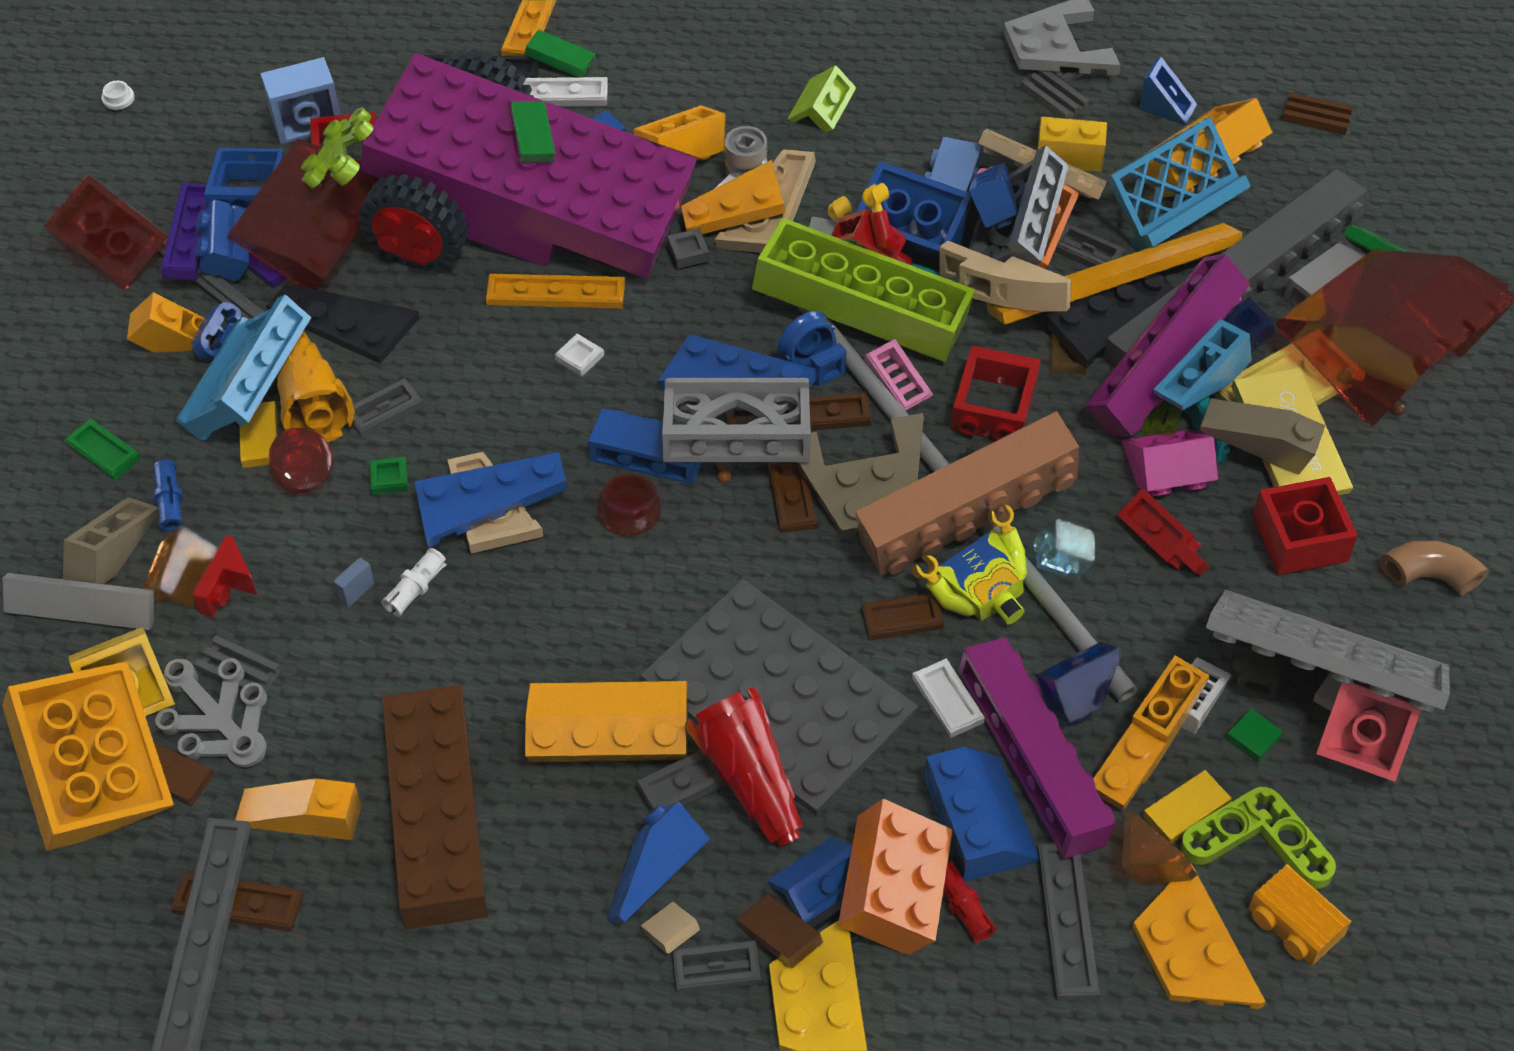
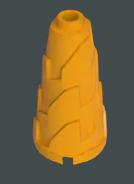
(312, 394)

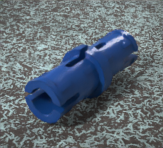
(167, 495)

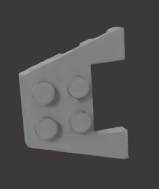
(1046, 43)

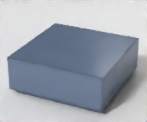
(354, 582)

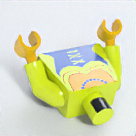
(983, 575)

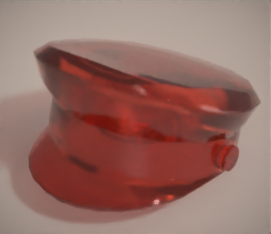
(300, 460)
(629, 505)

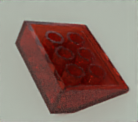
(301, 227)

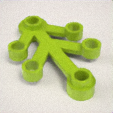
(334, 153)

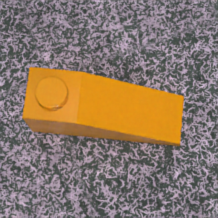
(693, 131)
(303, 808)

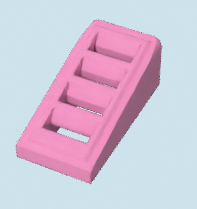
(894, 352)

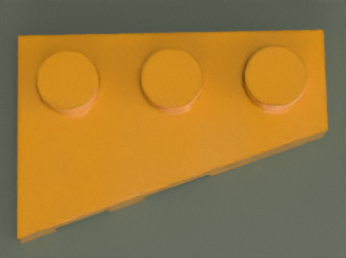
(737, 202)

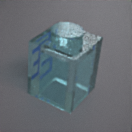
(1065, 549)

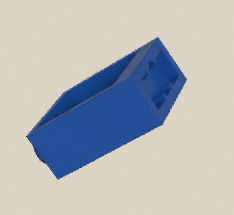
(236, 165)

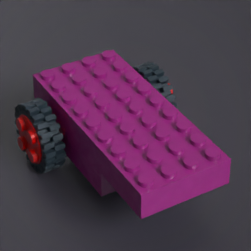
(457, 175)

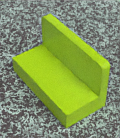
(824, 99)

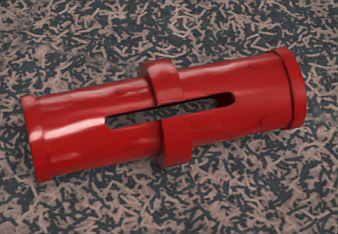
(966, 905)

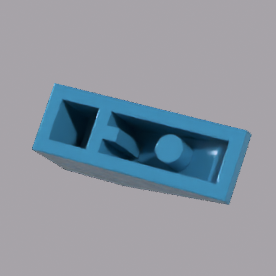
(1207, 366)

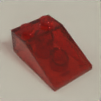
(105, 232)

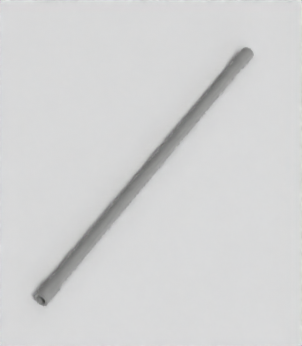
(1121, 685)

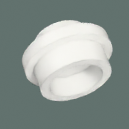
(117, 95)

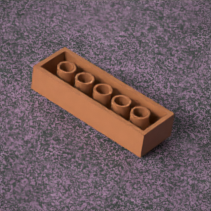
(960, 495)

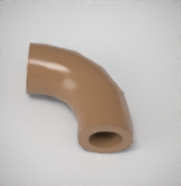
(1433, 560)

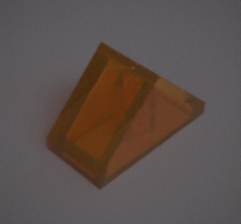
(1150, 857)

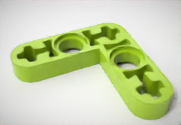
(1255, 822)

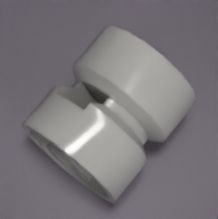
(744, 150)

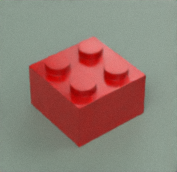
(1304, 525)

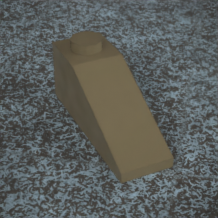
(1265, 432)
(105, 543)

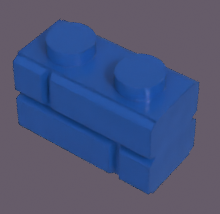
(216, 251)

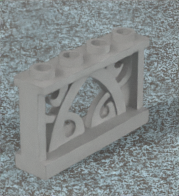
(758, 441)

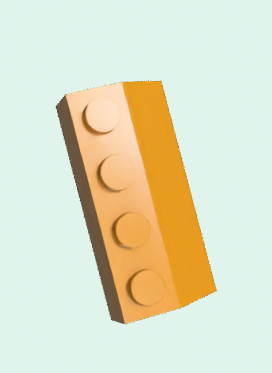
(1240, 129)
(606, 721)

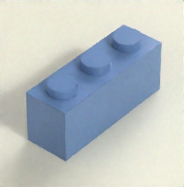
(955, 163)

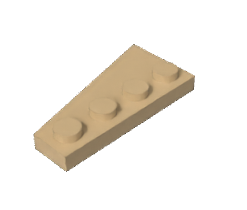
(999, 145)
(792, 173)

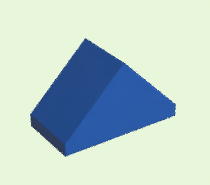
(1165, 95)

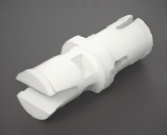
(414, 582)

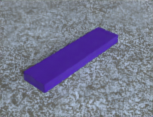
(179, 255)

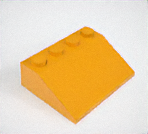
(85, 753)

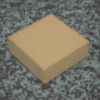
(670, 927)

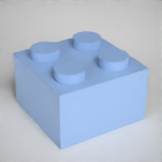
(297, 95)

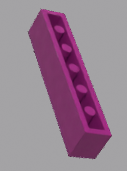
(1190, 313)
(1036, 748)

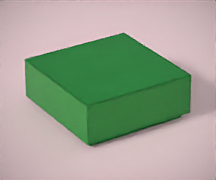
(388, 475)
(1254, 735)

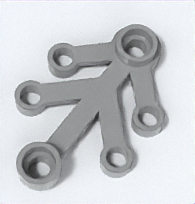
(217, 716)

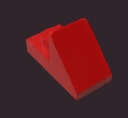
(224, 572)

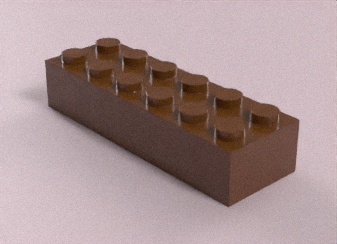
(434, 808)

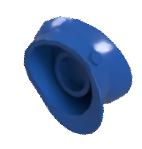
(806, 337)

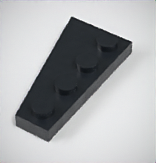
(1094, 318)
(352, 322)

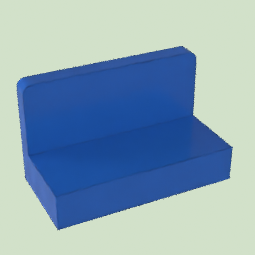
(815, 879)

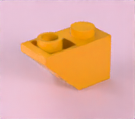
(163, 325)

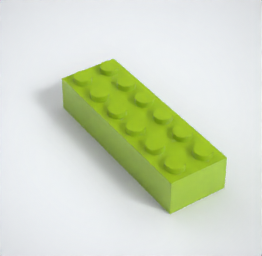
(863, 289)

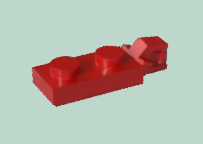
(1163, 532)

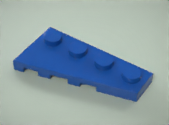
(713, 359)
(467, 497)

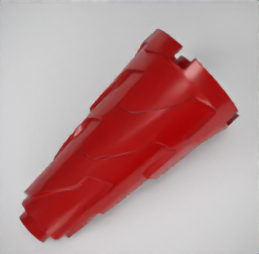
(748, 760)

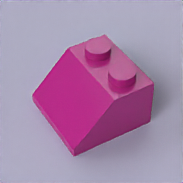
(1172, 461)

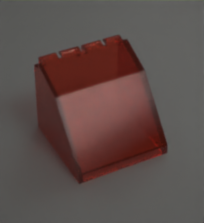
(1385, 322)

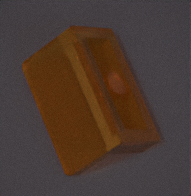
(179, 567)

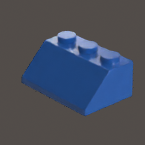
(922, 210)
(982, 810)

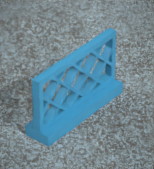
(1183, 211)

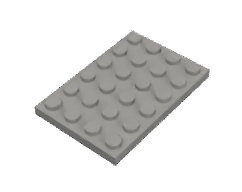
(1331, 648)

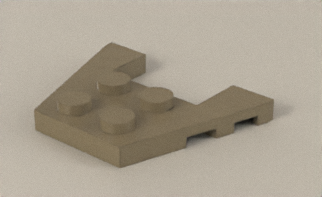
(858, 483)

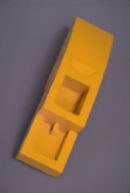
(1150, 732)

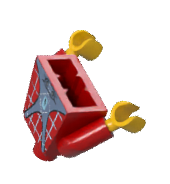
(869, 228)

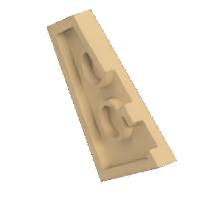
(506, 530)

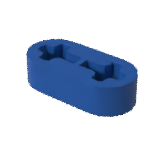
(212, 328)

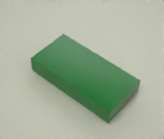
(559, 54)
(532, 131)
(102, 449)

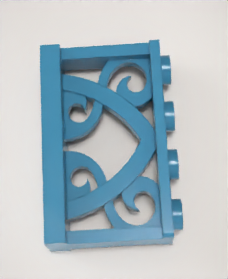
(243, 369)

